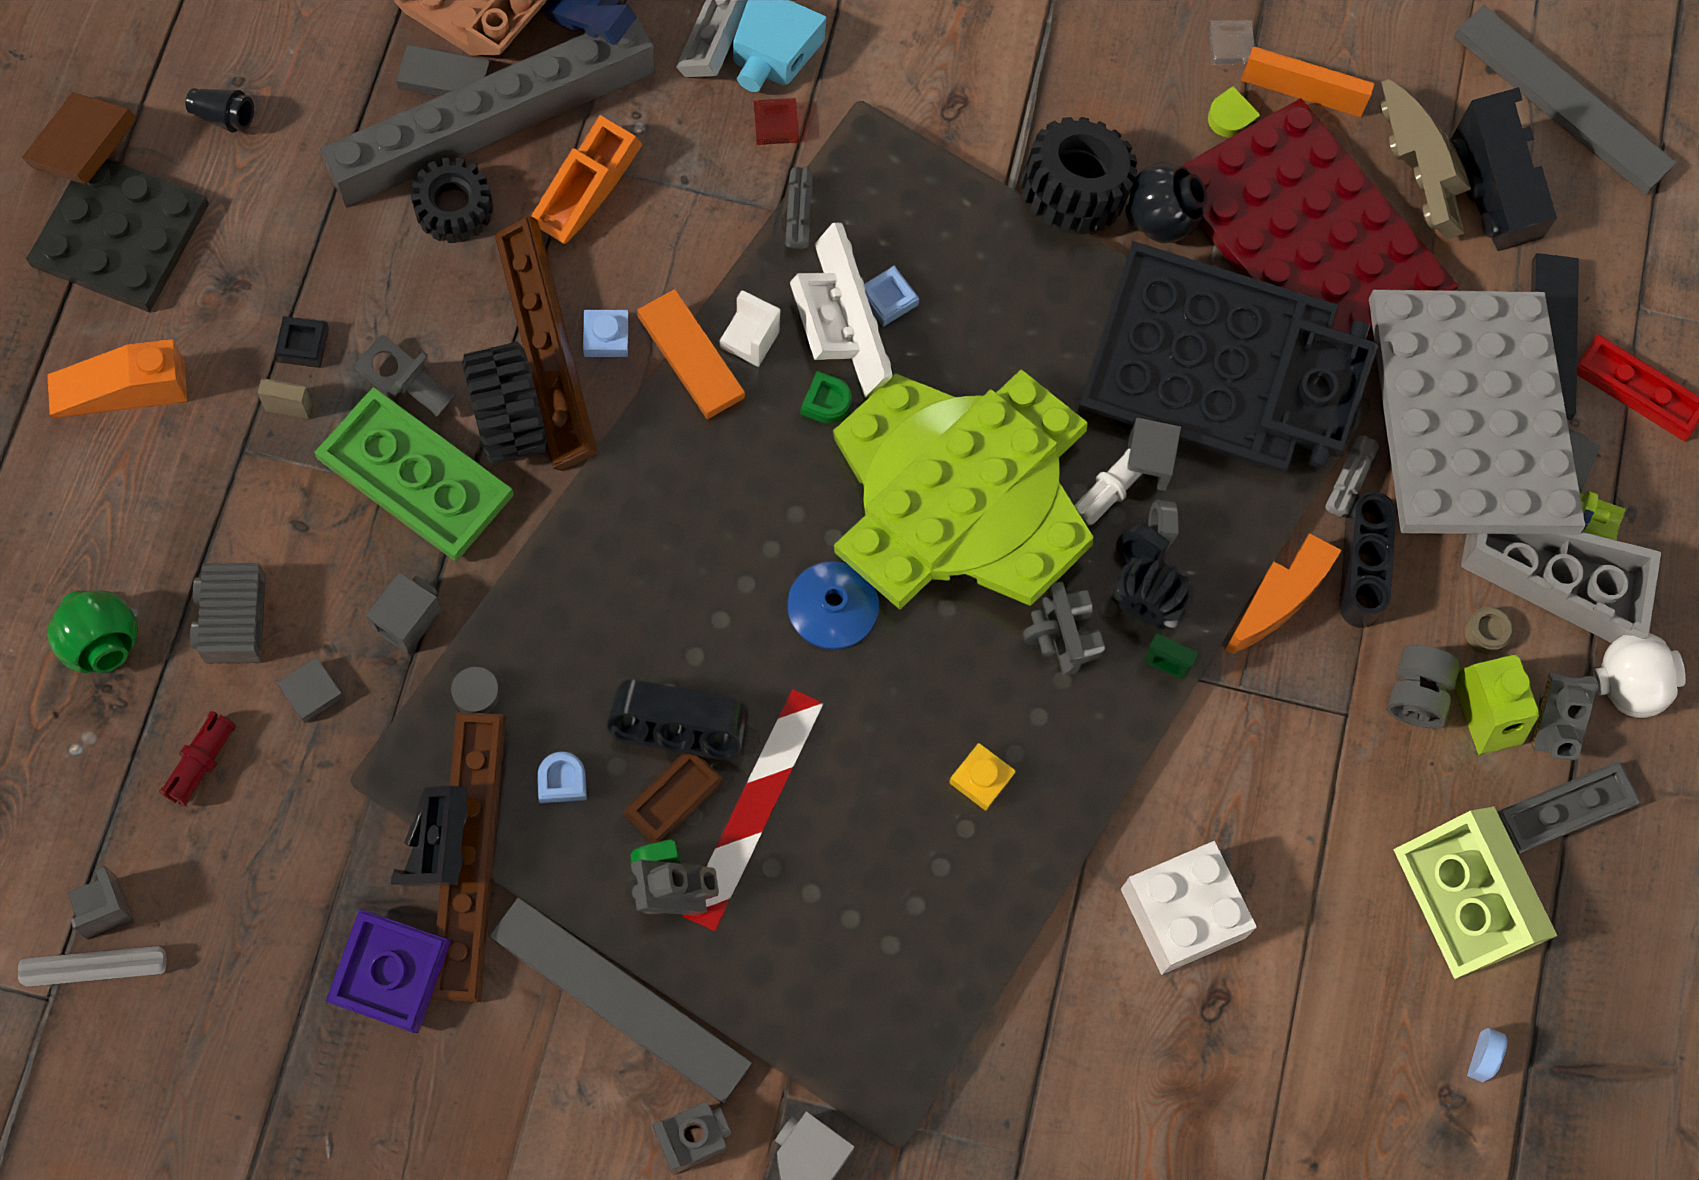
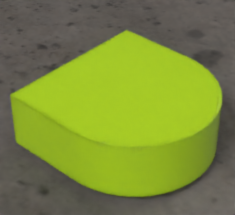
(1231, 114)

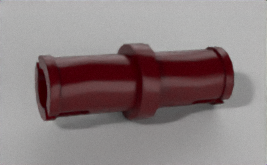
(197, 759)

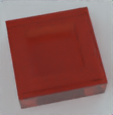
(776, 121)

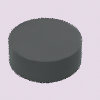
(475, 690)

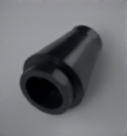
(221, 107)

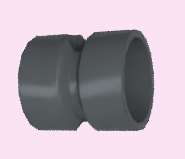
(1424, 686)

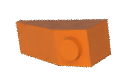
(120, 380)

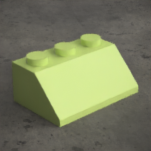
(1474, 891)

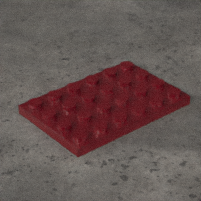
(1307, 217)

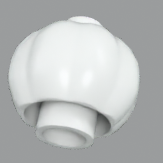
(1640, 675)

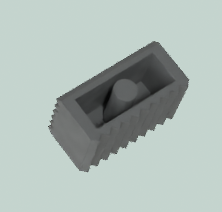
(229, 613)

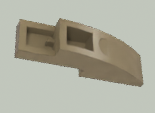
(1431, 155)

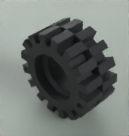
(448, 178)

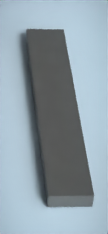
(1564, 99)
(621, 1001)

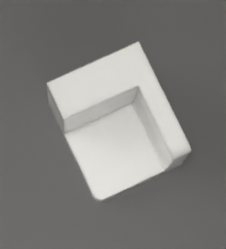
(751, 329)

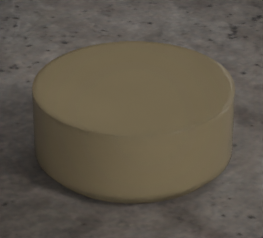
(1489, 630)

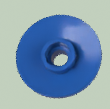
(832, 625)

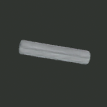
(92, 966)

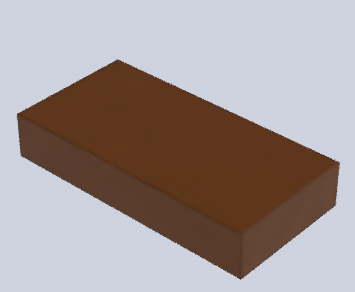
(673, 797)

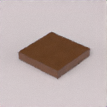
(79, 138)

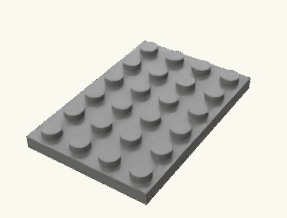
(1474, 413)

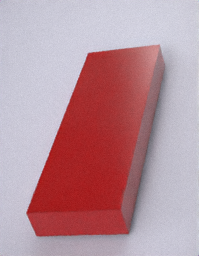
(1640, 387)

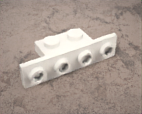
(839, 313)

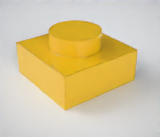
(982, 776)

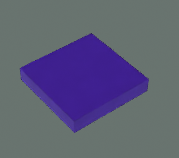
(388, 971)

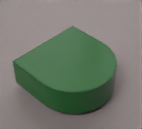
(827, 399)
(661, 851)

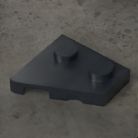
(435, 839)

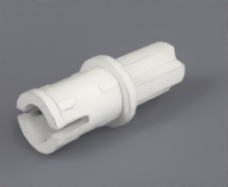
(1107, 490)

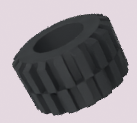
(1086, 151)
(504, 402)

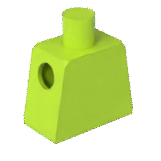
(1497, 698)

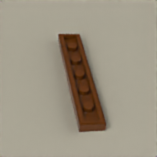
(545, 343)
(465, 906)

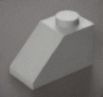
(810, 1150)

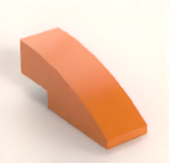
(586, 179)
(1283, 592)

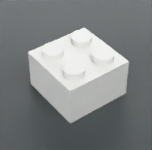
(1188, 907)

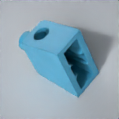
(775, 41)

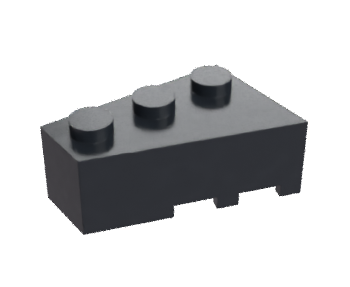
(1501, 172)

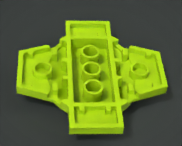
(962, 489)

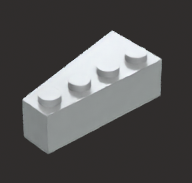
(1576, 576)

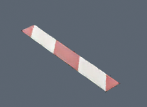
(758, 801)

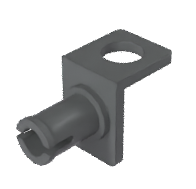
(408, 377)

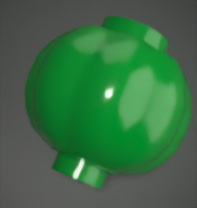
(92, 631)

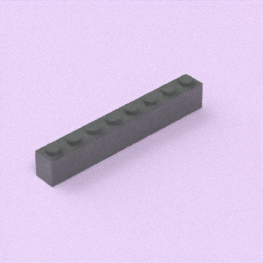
(485, 112)

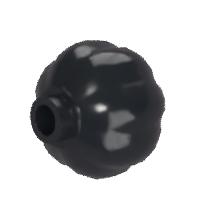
(1166, 202)

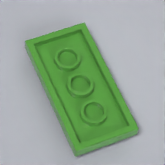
(414, 474)

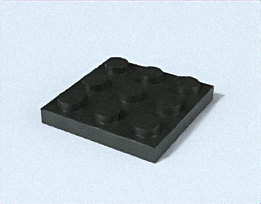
(119, 234)

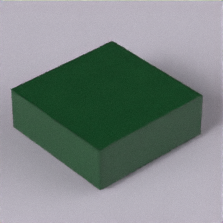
(1170, 656)

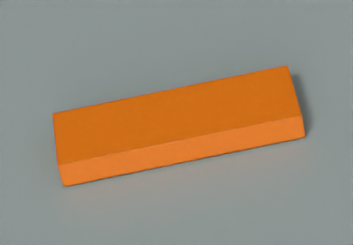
(1307, 81)
(691, 354)

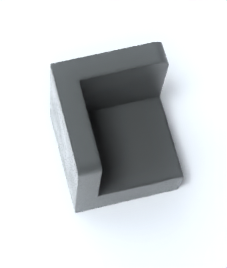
(1153, 449)
(99, 905)

